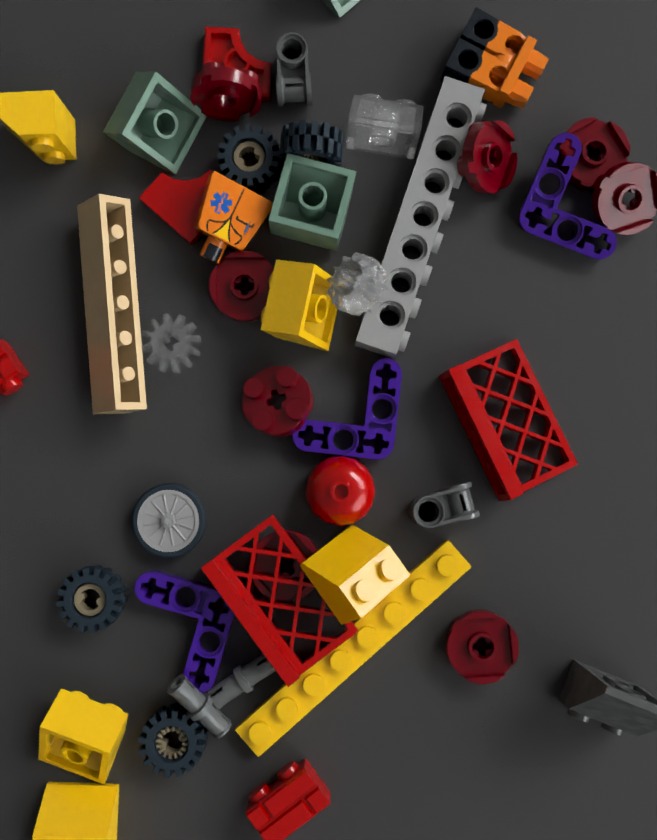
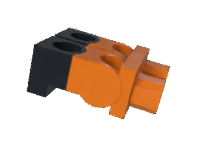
(493, 58)

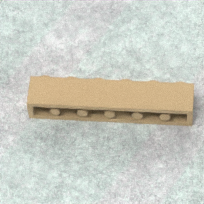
(111, 305)

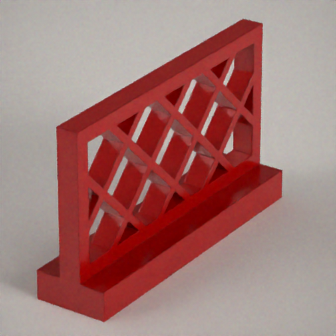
(482, 433)
(255, 619)

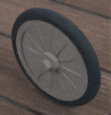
(169, 520)

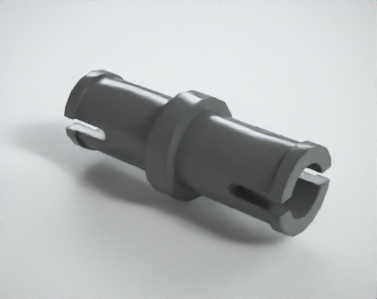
(241, 681)
(199, 706)

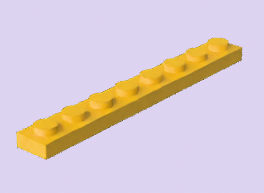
(375, 629)

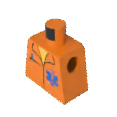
(229, 216)

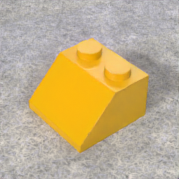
(40, 124)
(299, 305)
(354, 573)
(81, 735)
(78, 812)

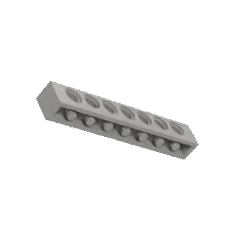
(455, 101)

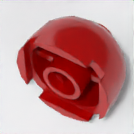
(340, 490)

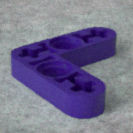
(548, 203)
(372, 425)
(201, 610)

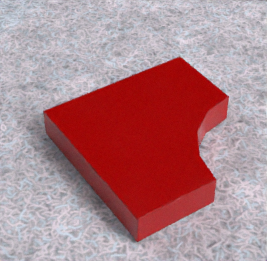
(225, 48)
(177, 203)

